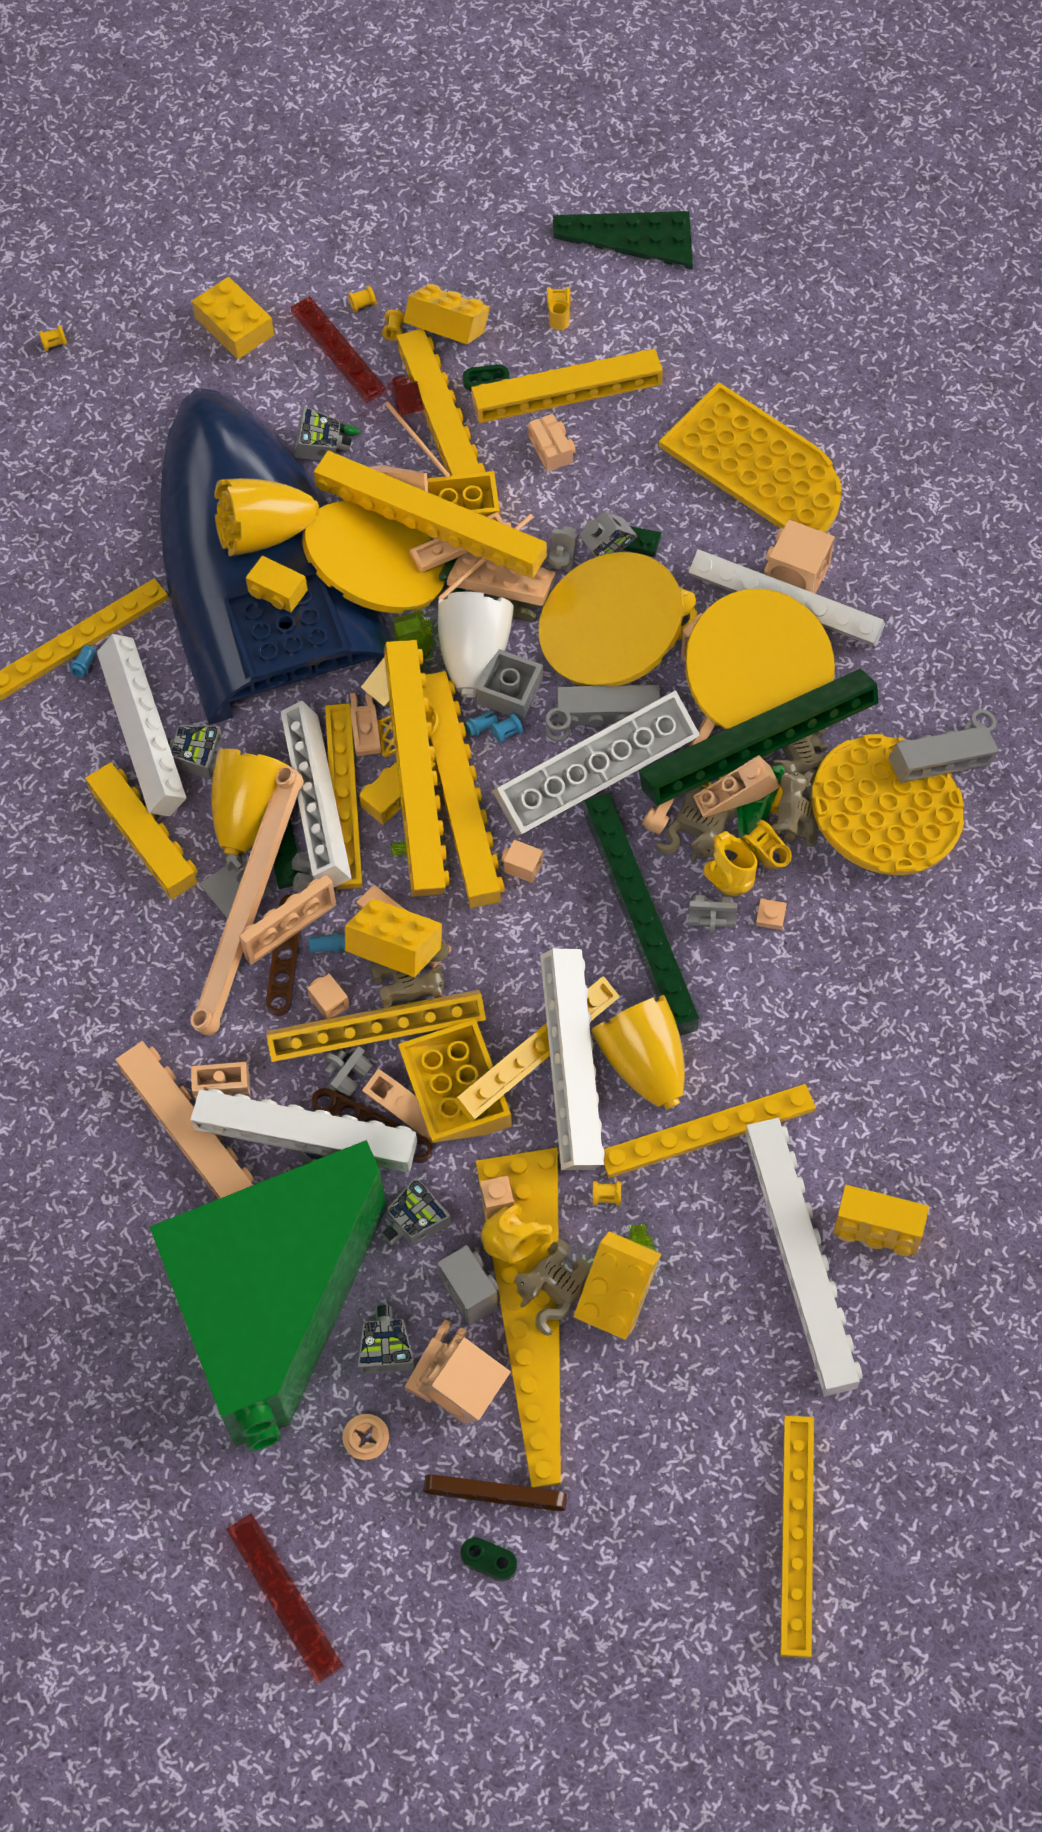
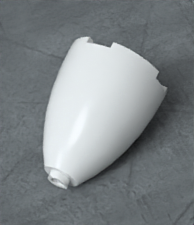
(470, 635)

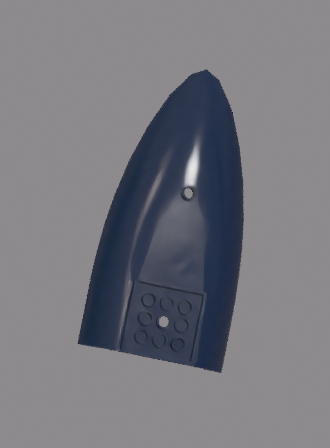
(224, 630)

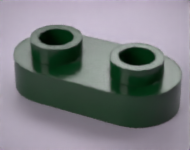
(484, 375)
(487, 1560)

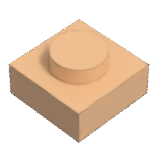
(771, 914)

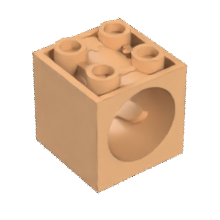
(800, 556)
(463, 1380)

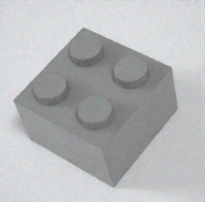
(511, 686)
(468, 1284)

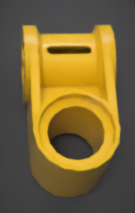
(559, 307)
(763, 842)

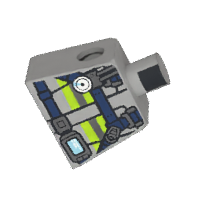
(317, 435)
(607, 534)
(196, 749)
(415, 1215)
(384, 1344)

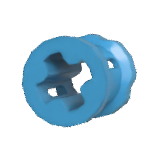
(506, 728)

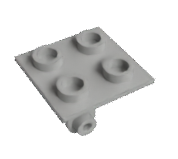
(224, 883)

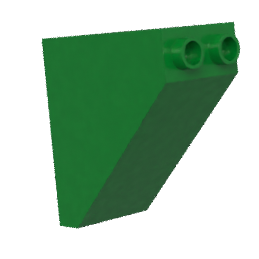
(268, 1280)

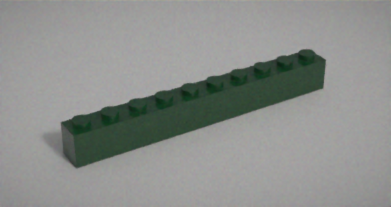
(758, 736)
(639, 911)

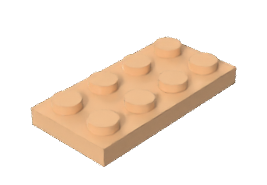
(502, 581)
(288, 919)

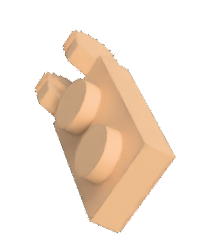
(365, 726)
(429, 1359)

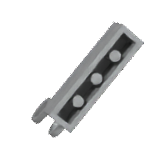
(597, 706)
(946, 752)

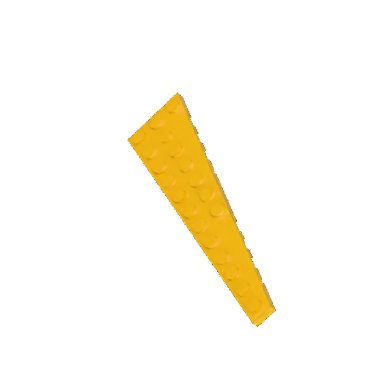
(532, 1354)

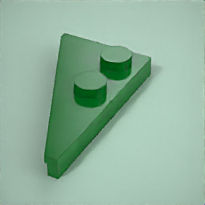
(752, 813)

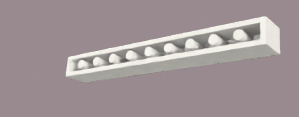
(802, 1257)

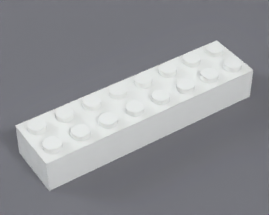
(596, 763)

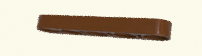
(283, 966)
(364, 1114)
(495, 1492)

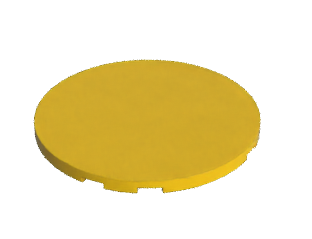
(370, 558)
(611, 619)
(755, 655)
(876, 817)

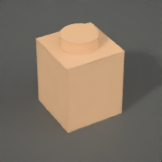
(522, 861)
(328, 996)
(496, 1195)

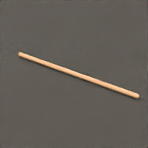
(417, 439)
(478, 564)

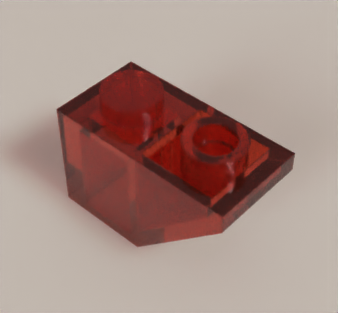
(405, 394)

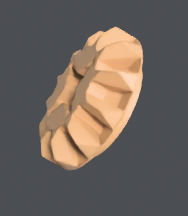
(363, 1424)

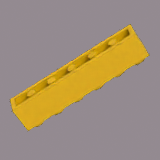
(142, 831)

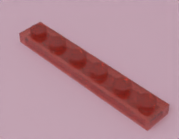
(338, 349)
(285, 1598)

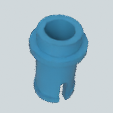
(80, 666)
(480, 723)

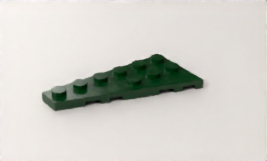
(640, 234)

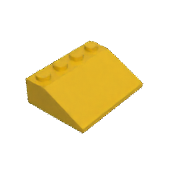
(440, 1070)

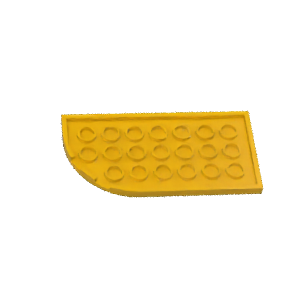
(756, 460)

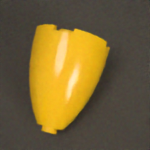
(260, 514)
(240, 797)
(646, 1051)

